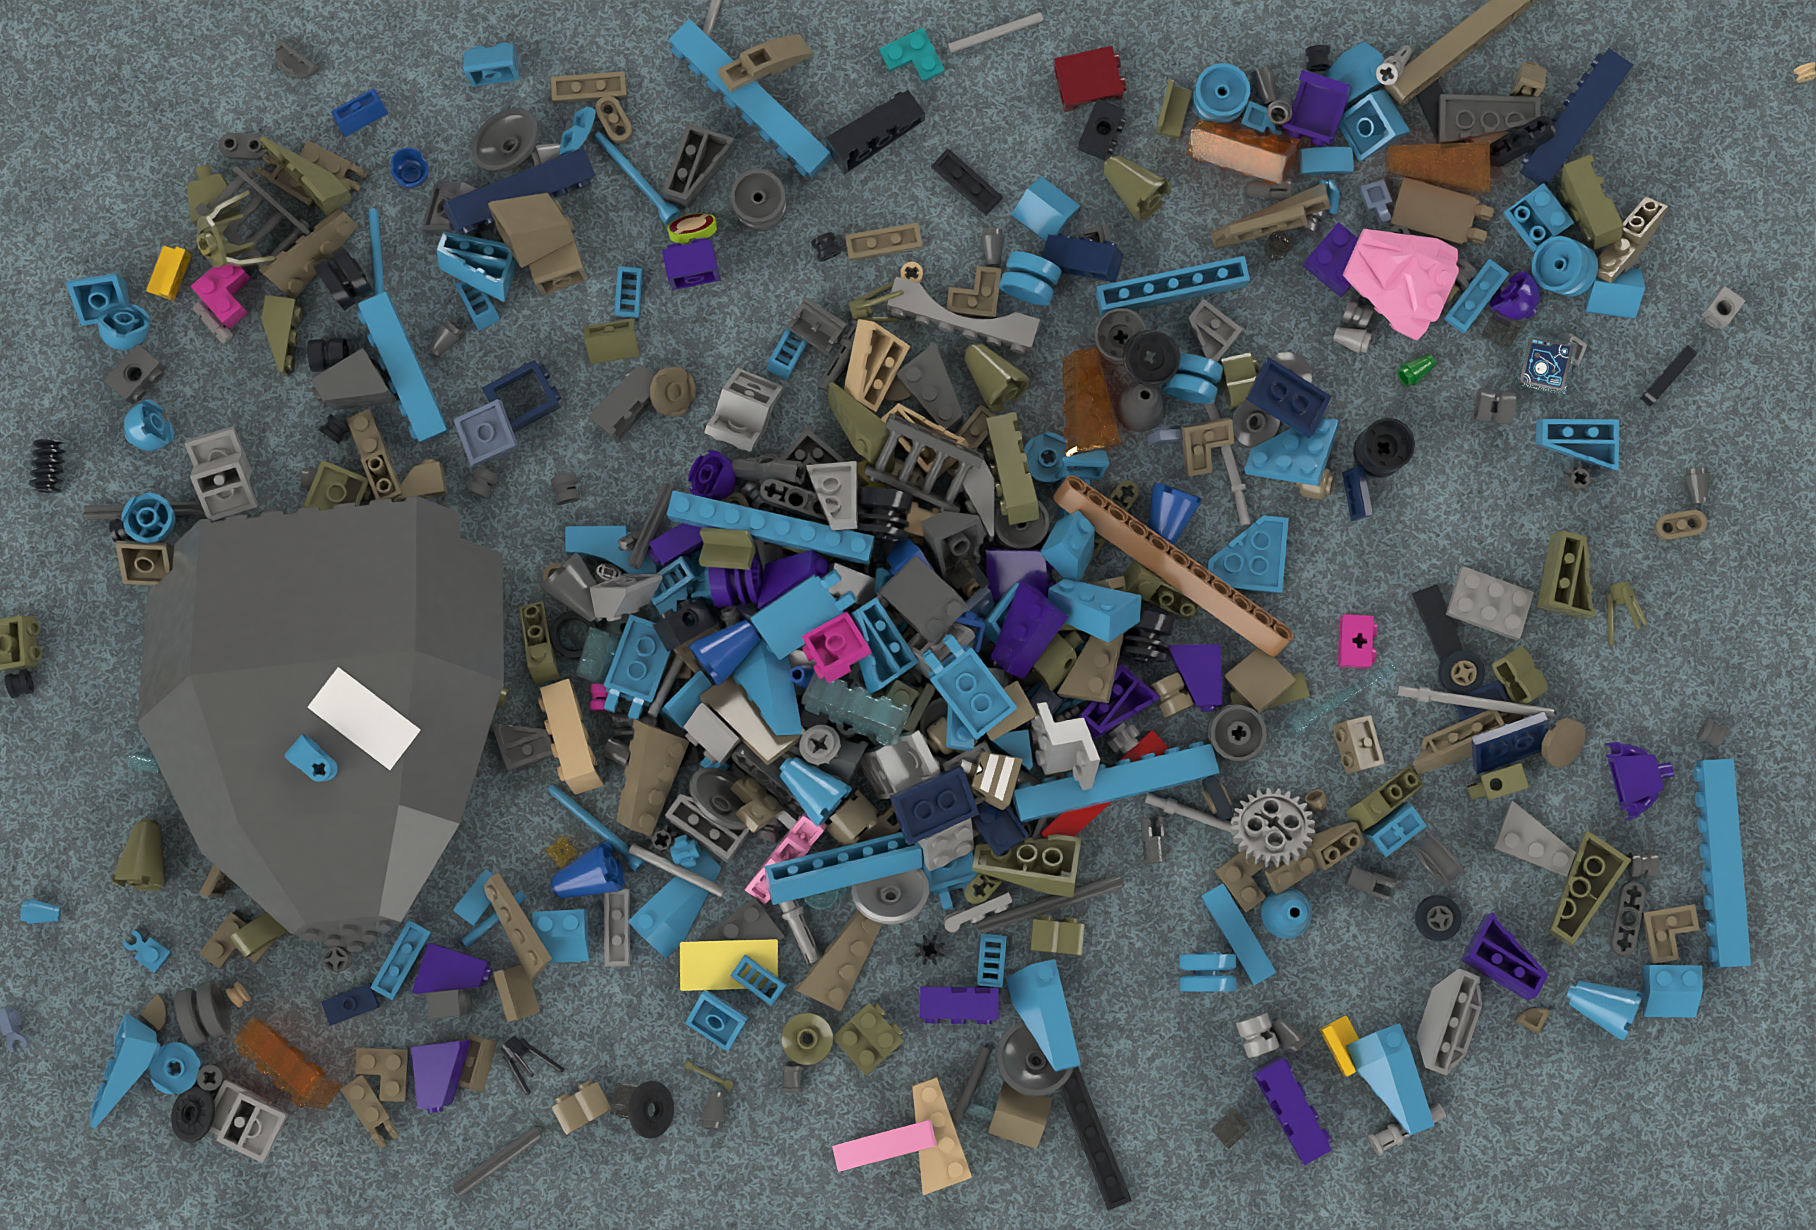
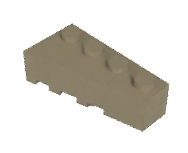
(650, 775)

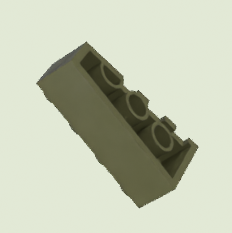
(1011, 469)
(1587, 885)

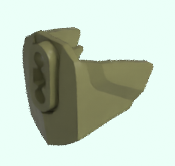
(212, 241)

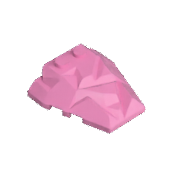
(1403, 277)

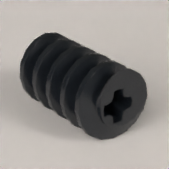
(46, 466)

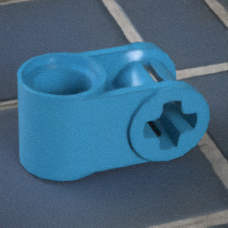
(308, 756)

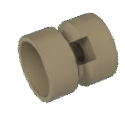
(1172, 695)

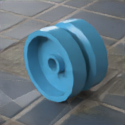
(1224, 80)
(1564, 266)
(1030, 278)
(1194, 380)
(1207, 972)

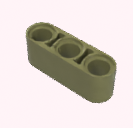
(258, 934)

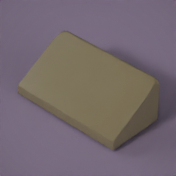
(477, 1062)

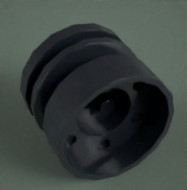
(1164, 363)
(1393, 437)
(883, 513)
(1144, 638)

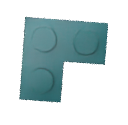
(915, 49)

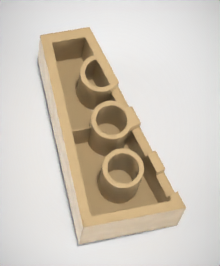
(569, 736)
(946, 1162)

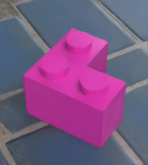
(218, 291)

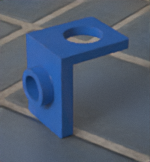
(970, 618)

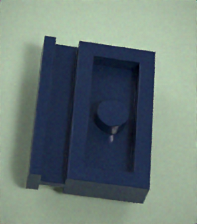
(999, 828)

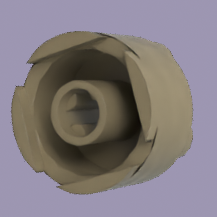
(851, 818)

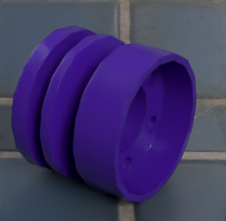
(729, 582)

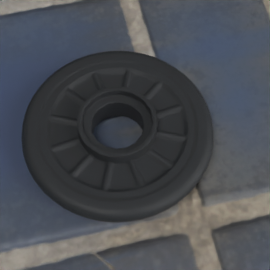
(642, 1097)
(195, 1129)

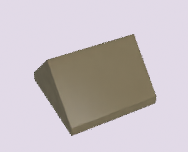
(144, 562)
(1021, 715)
(1020, 1117)

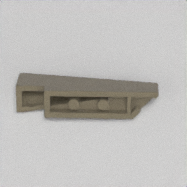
(1277, 217)
(1456, 742)

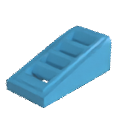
(619, 291)
(483, 316)
(781, 365)
(1084, 466)
(690, 570)
(1001, 961)
(771, 1000)

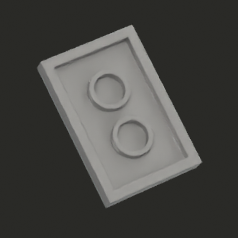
(1489, 603)

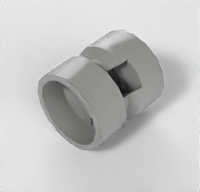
(1257, 1035)

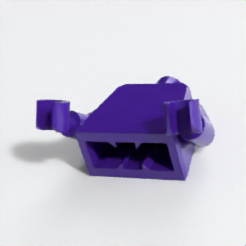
(1636, 777)

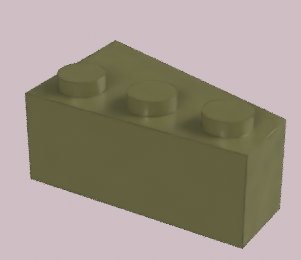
(1588, 204)
(1565, 577)

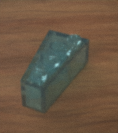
(857, 709)

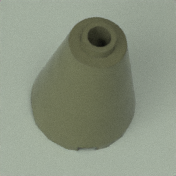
(1136, 186)
(995, 377)
(142, 858)

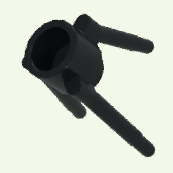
(514, 1052)

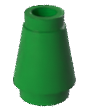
(1414, 370)

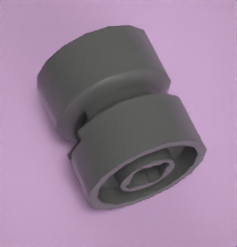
(1503, 407)

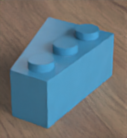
(478, 262)
(1583, 439)
(1095, 608)
(889, 651)

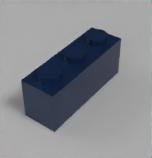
(1084, 257)

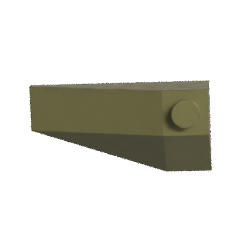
(315, 181)
(860, 425)
(1038, 864)

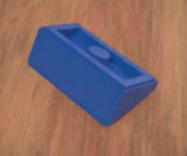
(359, 112)

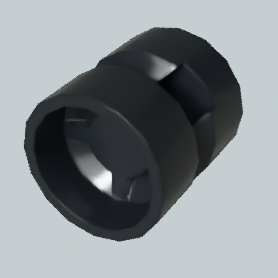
(324, 354)

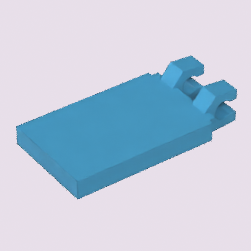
(800, 612)
(636, 667)
(969, 688)
(950, 877)

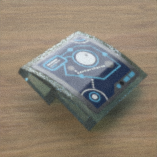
(1546, 364)

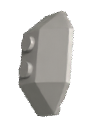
(1449, 1021)

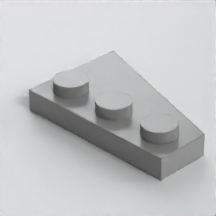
(837, 492)
(1532, 842)

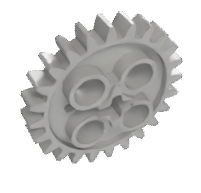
(1272, 827)

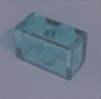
(598, 654)

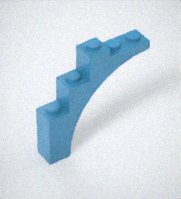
(603, 544)

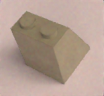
(531, 226)
(559, 269)

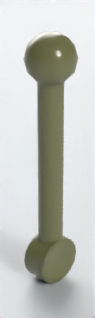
(727, 1084)

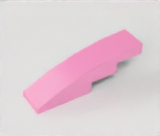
(793, 845)
(884, 1145)

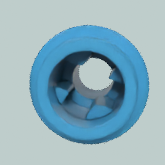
(39, 912)

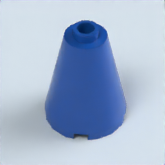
(1171, 511)
(725, 649)
(590, 874)

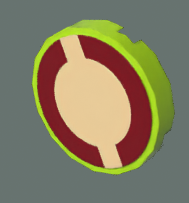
(692, 226)

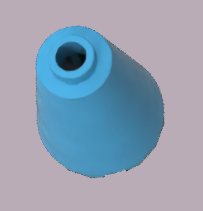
(813, 789)
(1277, 916)
(1606, 1005)

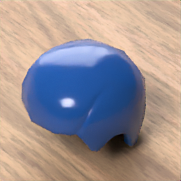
(402, 164)

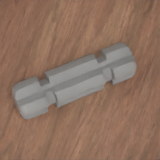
(212, 322)

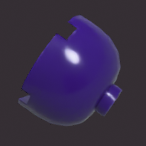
(1519, 298)
(712, 476)

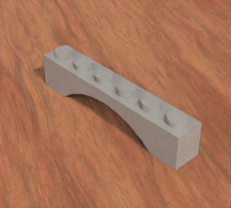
(1012, 330)

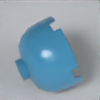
(122, 326)
(146, 427)
(148, 518)

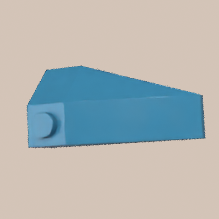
(132, 1054)

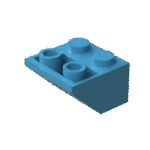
(1538, 217)

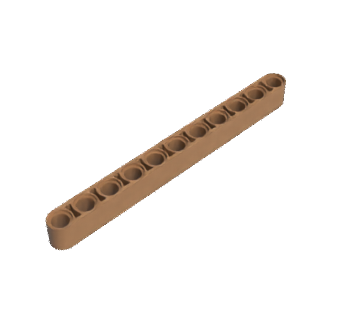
(1174, 566)

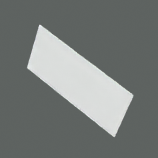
(364, 718)

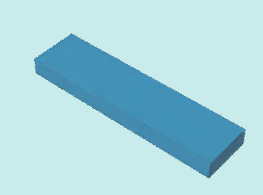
(1238, 934)

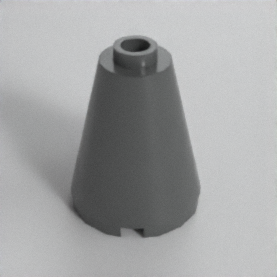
(1140, 407)
(572, 586)

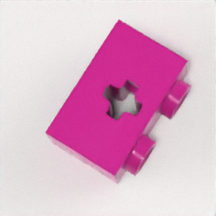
(1348, 654)

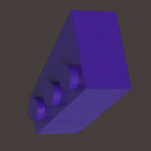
(1027, 630)
(1127, 700)
(1502, 959)
(959, 1004)

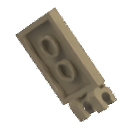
(1439, 213)

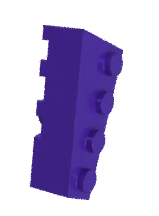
(1292, 1110)

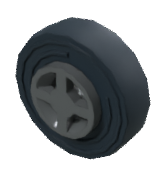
(1447, 915)

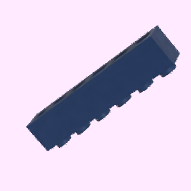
(1577, 116)
(550, 177)

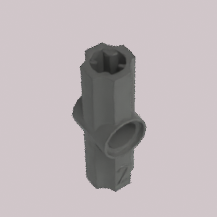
(769, 467)

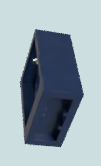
(538, 412)

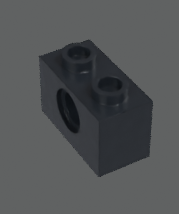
(1106, 116)
(675, 632)

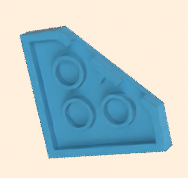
(1293, 455)
(1255, 557)

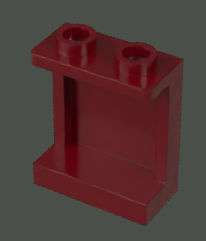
(1089, 76)

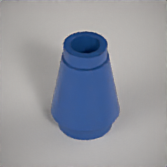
(807, 672)

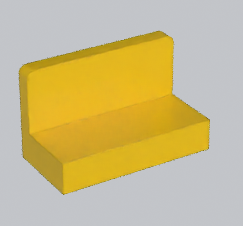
(169, 272)
(1337, 1036)

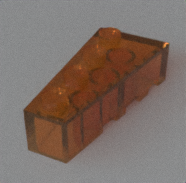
(1242, 150)
(1449, 164)
(1088, 405)
(286, 1065)

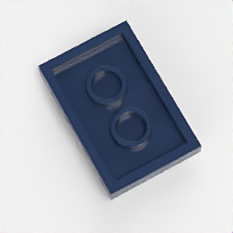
(1288, 397)
(1509, 742)
(934, 805)

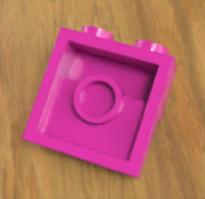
(835, 647)

